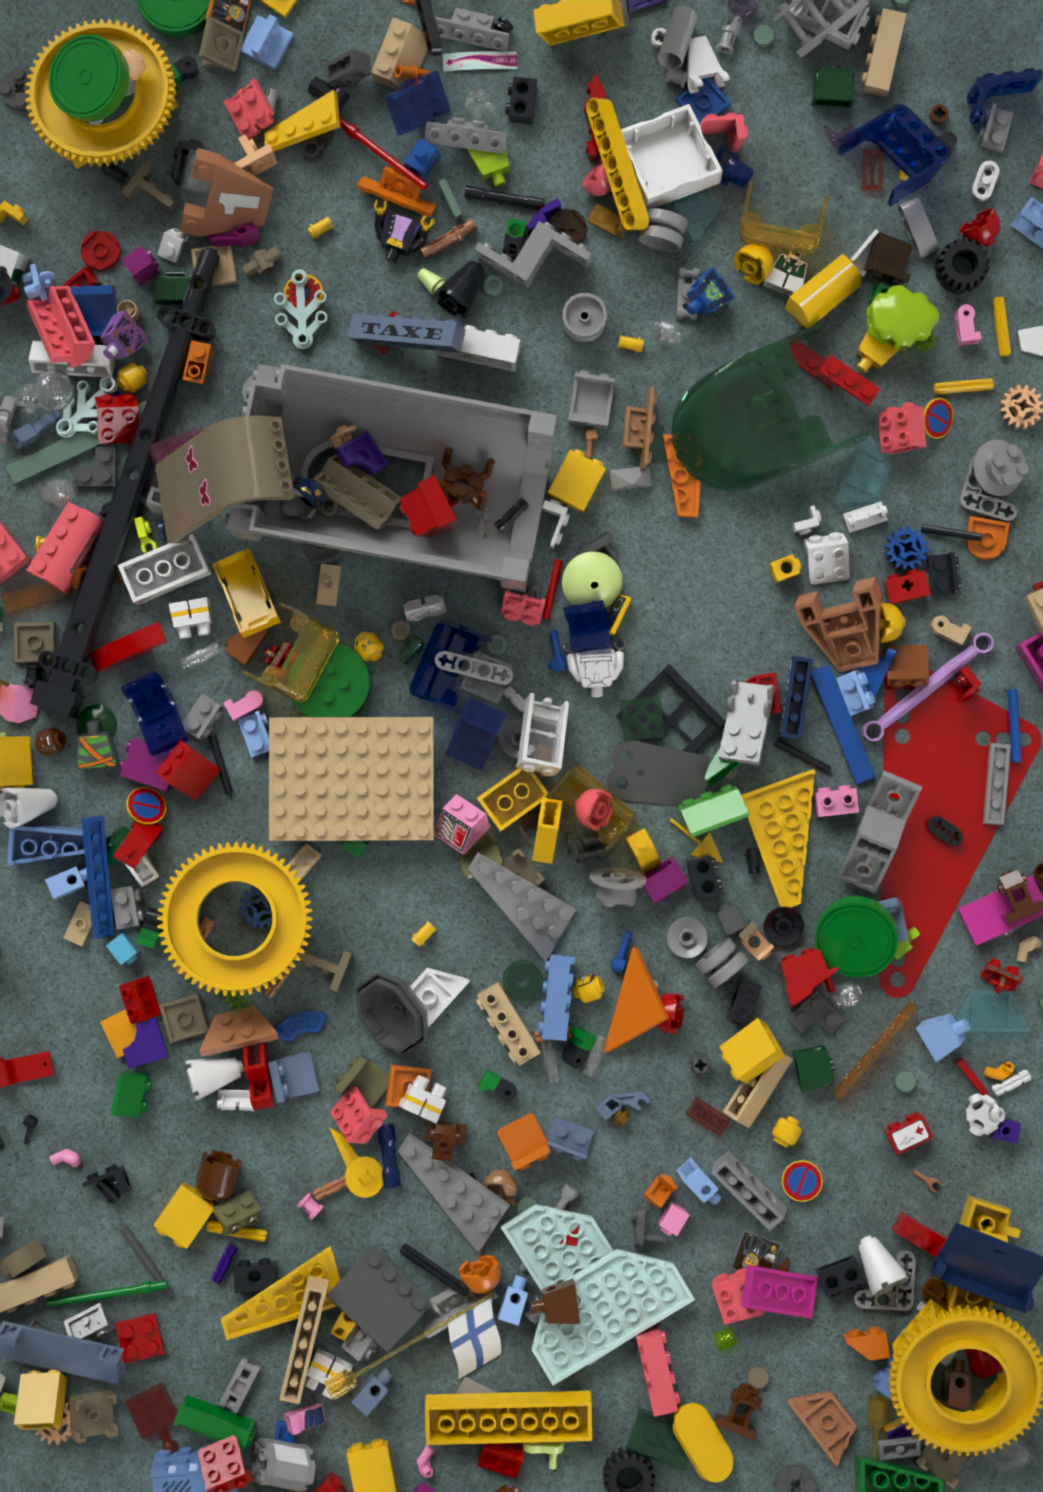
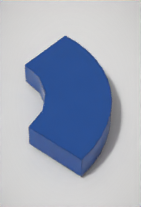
(300, 1022)

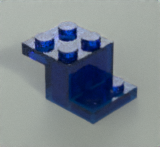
(417, 102)
(475, 733)

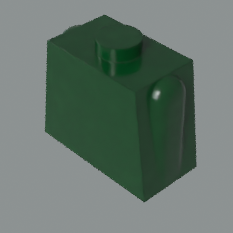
(833, 87)
(813, 1067)

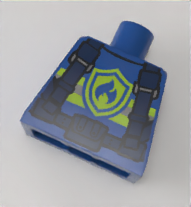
(708, 293)

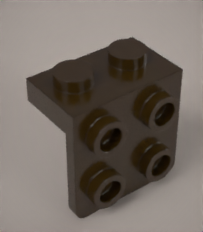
(889, 259)

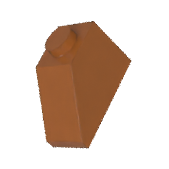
(245, 648)

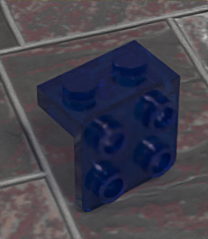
(588, 626)

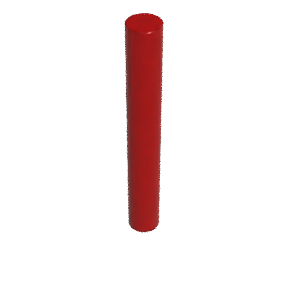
(552, 589)

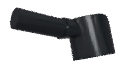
(30, 1121)

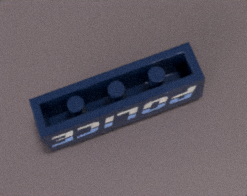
(795, 698)

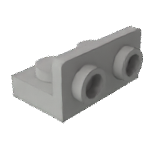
(996, 129)
(202, 717)
(127, 907)
(89, 1324)
(359, 1345)

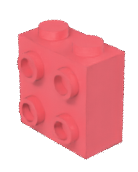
(901, 429)
(729, 1293)

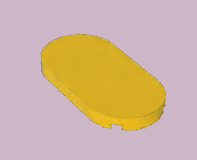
(702, 1442)

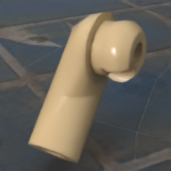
(1026, 946)

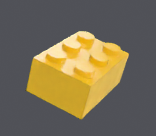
(512, 797)

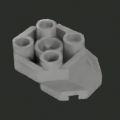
(281, 1464)

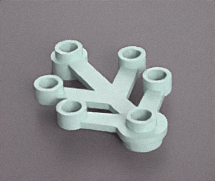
(301, 313)
(84, 408)

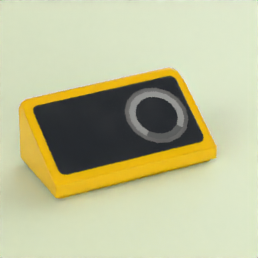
(617, 612)

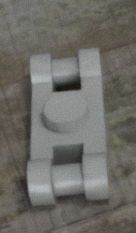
(682, 298)
(239, 1386)

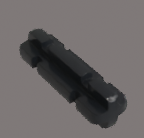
(512, 514)

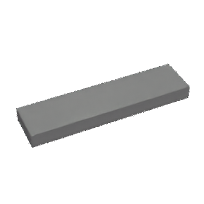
(996, 784)

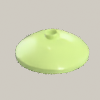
(591, 568)

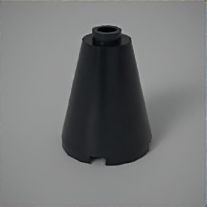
(460, 289)

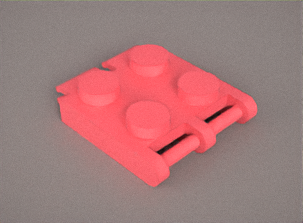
(250, 110)
(523, 608)

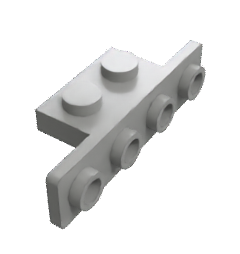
(472, 29)
(465, 135)
(448, 1304)

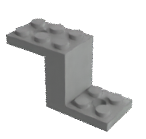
(534, 254)
(879, 832)

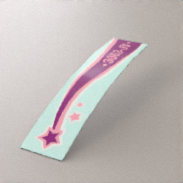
(479, 60)

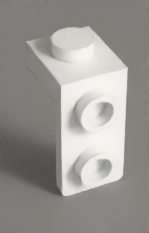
(554, 507)

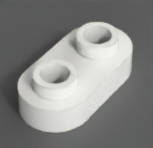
(985, 182)

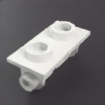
(865, 516)
(416, 611)
(231, 1098)

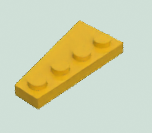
(307, 123)

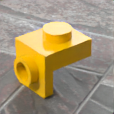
(15, 212)

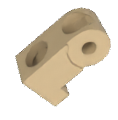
(943, 628)

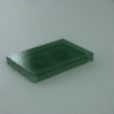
(656, 1439)

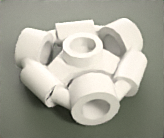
(983, 1114)

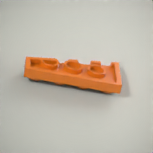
(684, 486)

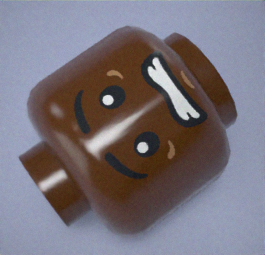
(50, 741)

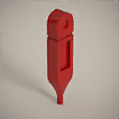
(970, 1075)

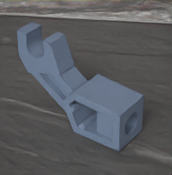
(30, 433)
(623, 1099)

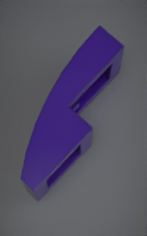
(543, 213)

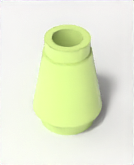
(430, 280)

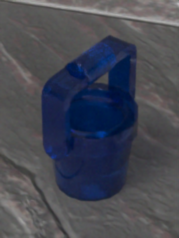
(735, 170)

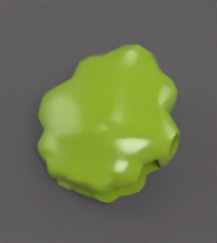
(901, 317)

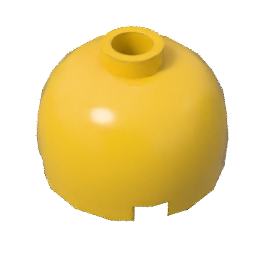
(755, 262)
(891, 623)

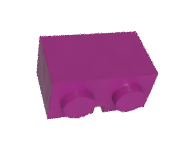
(141, 265)
(667, 880)

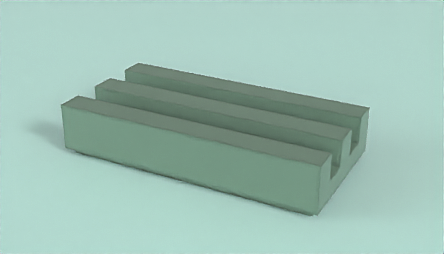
(450, 200)

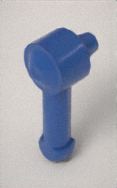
(559, 661)
(619, 963)

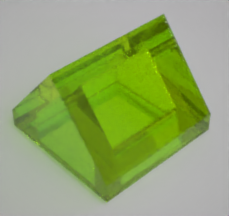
(725, 1338)

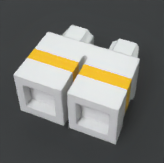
(191, 614)
(422, 1102)
(320, 1367)

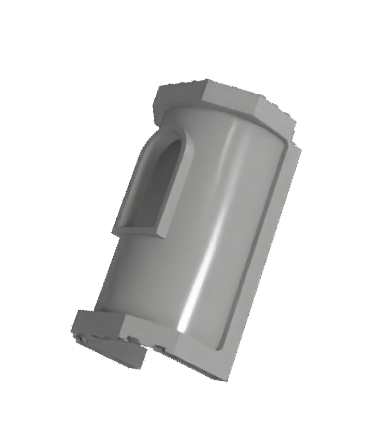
(412, 429)

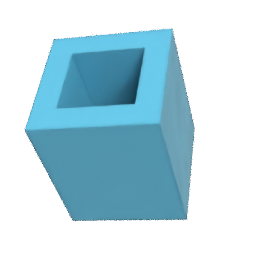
(123, 949)

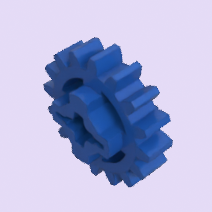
(898, 544)
(248, 902)

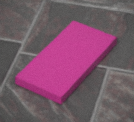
(984, 915)
(779, 1291)

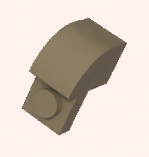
(22, 1259)

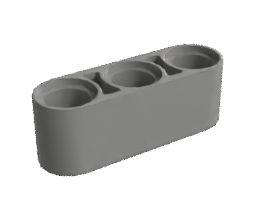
(918, 228)

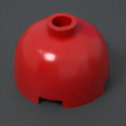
(983, 228)
(672, 1005)

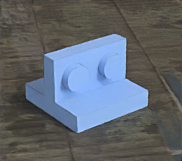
(266, 41)
(1030, 221)

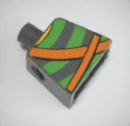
(96, 748)

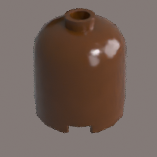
(217, 1176)

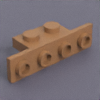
(637, 428)

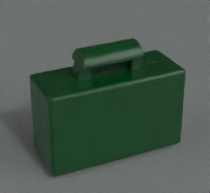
(170, 289)

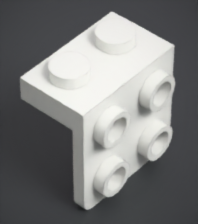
(827, 558)

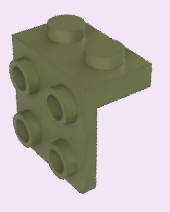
(486, 846)
(367, 1077)

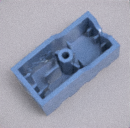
(178, 1471)

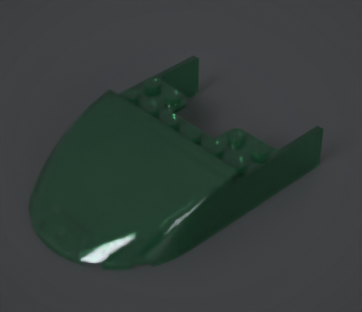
(742, 426)

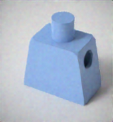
(59, 883)
(942, 1034)
(699, 1181)
(512, 1311)

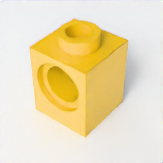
(778, 575)

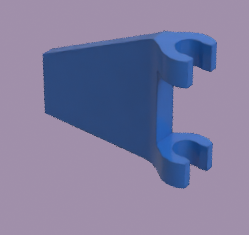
(877, 672)

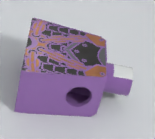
(122, 336)

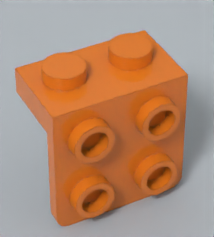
(524, 1142)

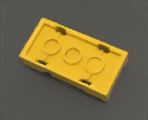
(246, 592)

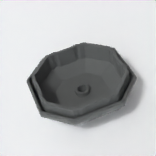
(392, 1012)

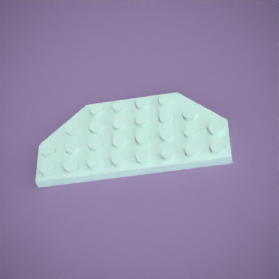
(536, 1241)
(615, 1303)

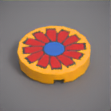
(312, 286)

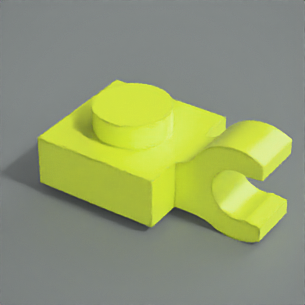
(143, 529)

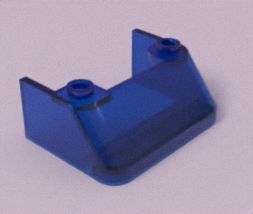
(436, 684)

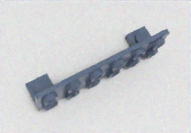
(60, 1352)

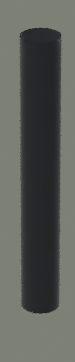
(951, 532)
(802, 756)
(220, 763)

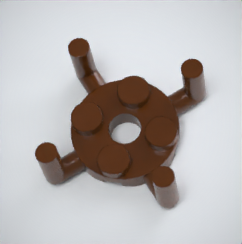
(465, 474)

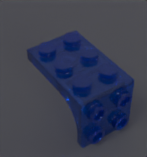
(998, 85)
(155, 712)

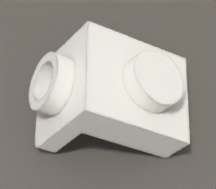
(172, 244)
(804, 527)

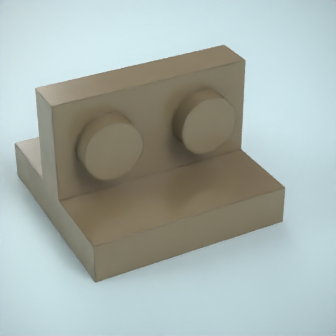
(220, 45)

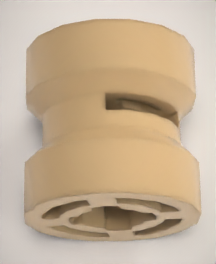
(130, 307)

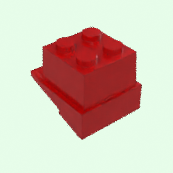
(429, 509)
(804, 974)

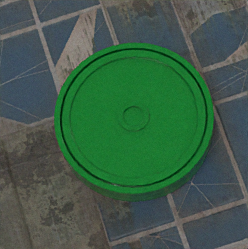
(174, 17)
(88, 78)
(340, 688)
(856, 936)

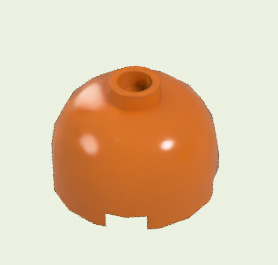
(481, 1275)

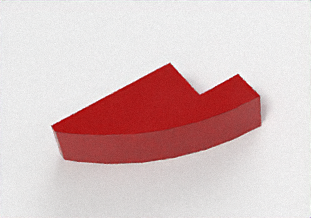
(129, 647)
(258, 1075)

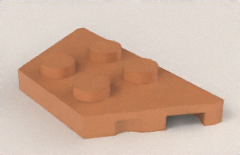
(237, 1030)
(825, 1421)

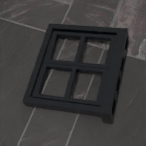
(692, 699)

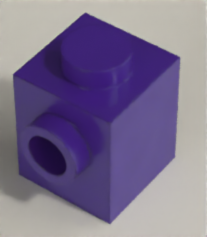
(1007, 1130)

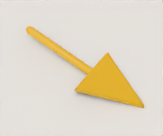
(704, 847)

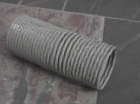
(677, 37)

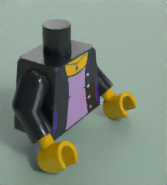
(399, 232)

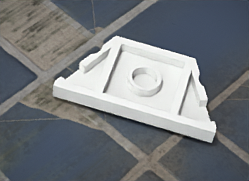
(437, 990)

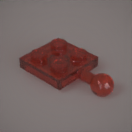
(154, 1412)

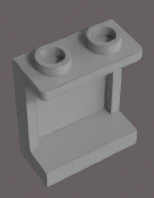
(591, 400)

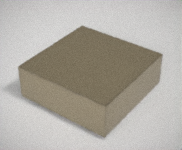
(747, 931)

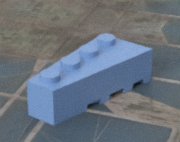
(43, 842)
(557, 998)

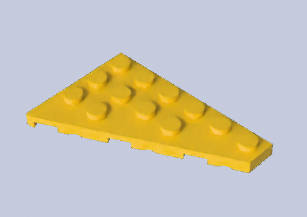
(780, 828)

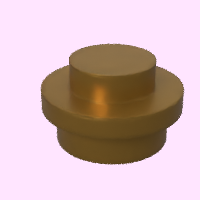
(620, 1117)

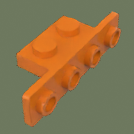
(397, 189)

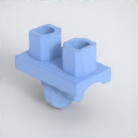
(36, 284)

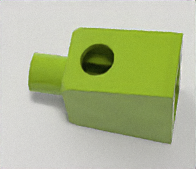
(490, 165)

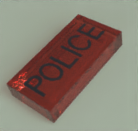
(708, 1116)

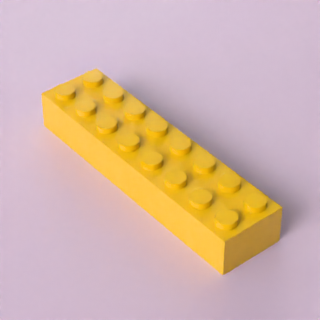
(508, 1417)

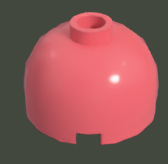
(597, 181)
(593, 808)

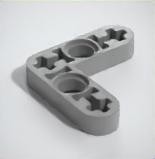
(975, 493)
(893, 1295)

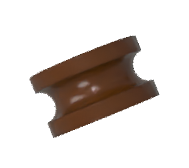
(943, 110)

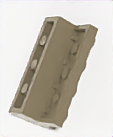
(358, 493)

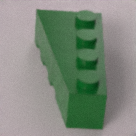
(882, 1476)

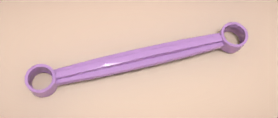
(935, 681)

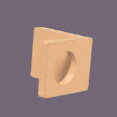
(762, 950)

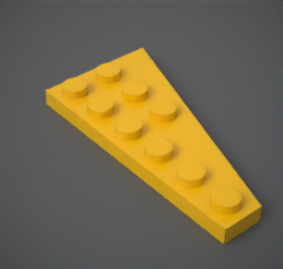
(282, 1299)

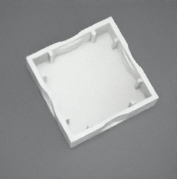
(671, 157)

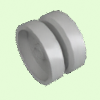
(664, 230)
(586, 306)
(721, 961)

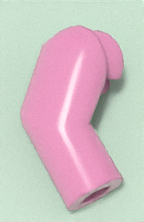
(67, 1156)
(423, 1462)

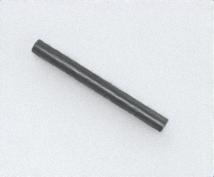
(144, 1258)

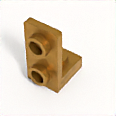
(607, 221)

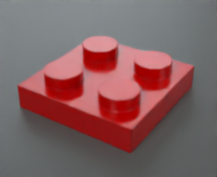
(140, 1337)

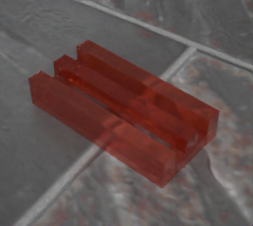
(871, 187)

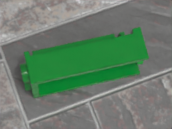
(215, 1421)

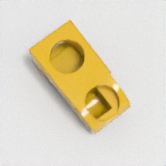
(342, 1327)

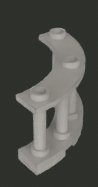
(807, 42)

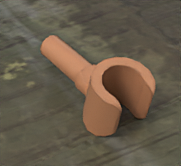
(590, 435)
(929, 1181)

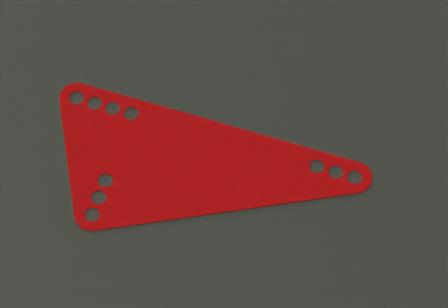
(952, 774)

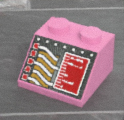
(461, 824)

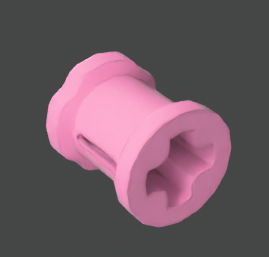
(310, 1206)

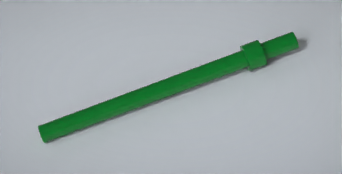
(144, 1288)

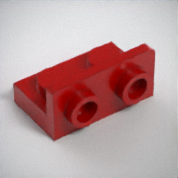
(968, 680)
(139, 1000)
(982, 1363)
(502, 1458)

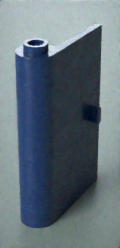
(988, 1267)

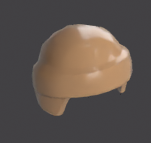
(502, 1184)

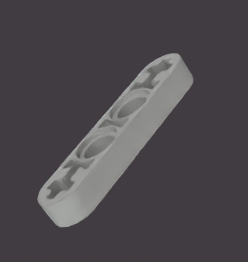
(474, 666)

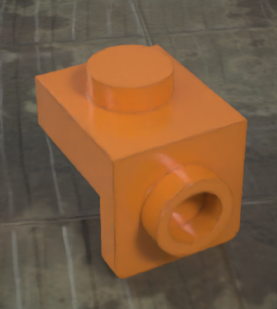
(660, 1190)

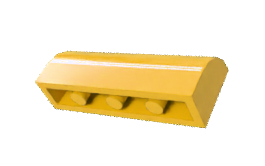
(824, 291)

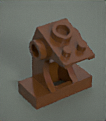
(1010, 881)
(444, 1137)
(737, 1421)

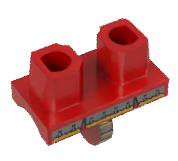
(281, 655)
(1001, 978)

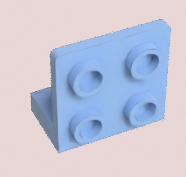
(855, 692)

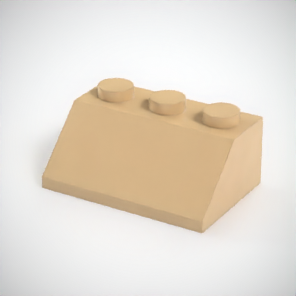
(401, 46)

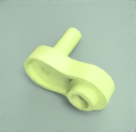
(550, 1448)

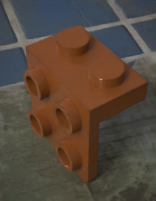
(909, 666)

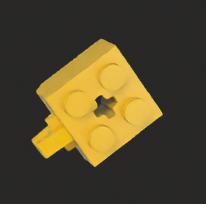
(998, 1217)

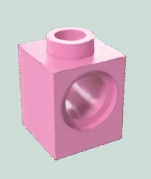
(673, 1219)

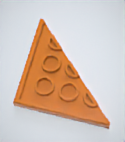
(637, 1006)

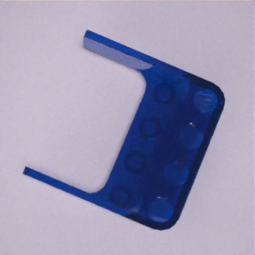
(906, 143)

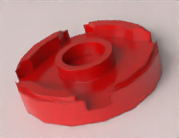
(105, 254)

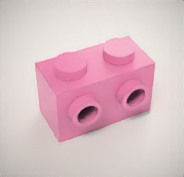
(836, 802)

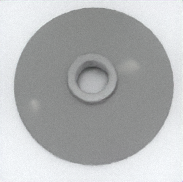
(689, 948)

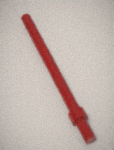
(354, 132)

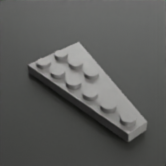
(529, 908)
(463, 1198)

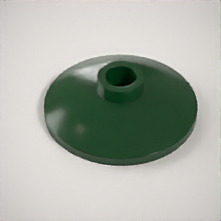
(104, 715)
(114, 841)

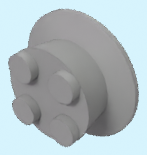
(999, 467)
(617, 885)

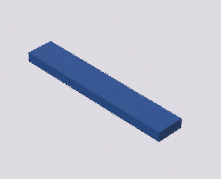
(842, 724)
(98, 876)

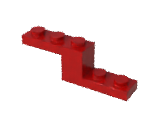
(834, 372)

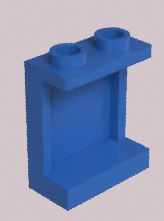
(96, 305)

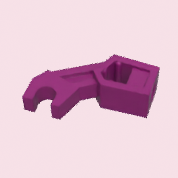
(241, 236)

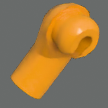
(999, 1073)

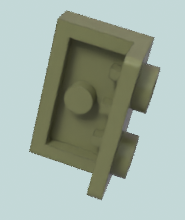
(237, 1213)

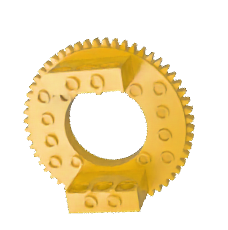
(121, 137)
(183, 908)
(1002, 1408)

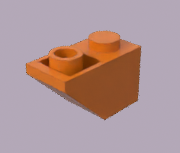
(198, 362)
(870, 1343)

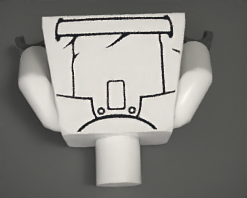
(596, 667)

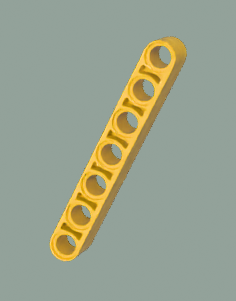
(617, 164)

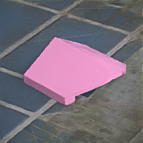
(16, 704)

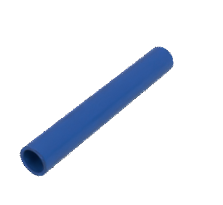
(1014, 726)

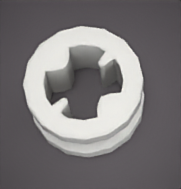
(657, 44)

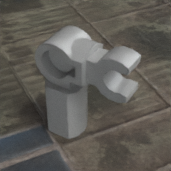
(7, 411)

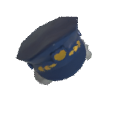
(306, 500)

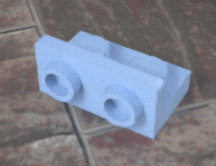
(255, 733)

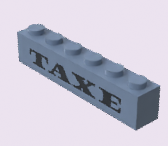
(407, 332)

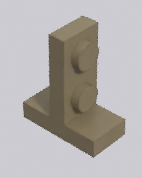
(139, 182)
(328, 967)

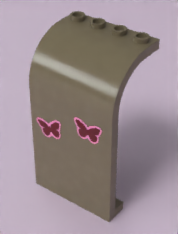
(221, 468)

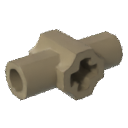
(262, 262)

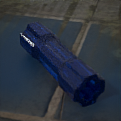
(390, 1170)

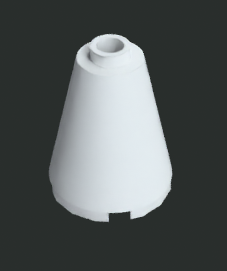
(25, 804)
(212, 1074)
(880, 1267)

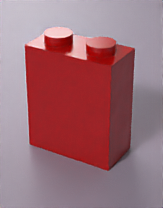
(188, 770)

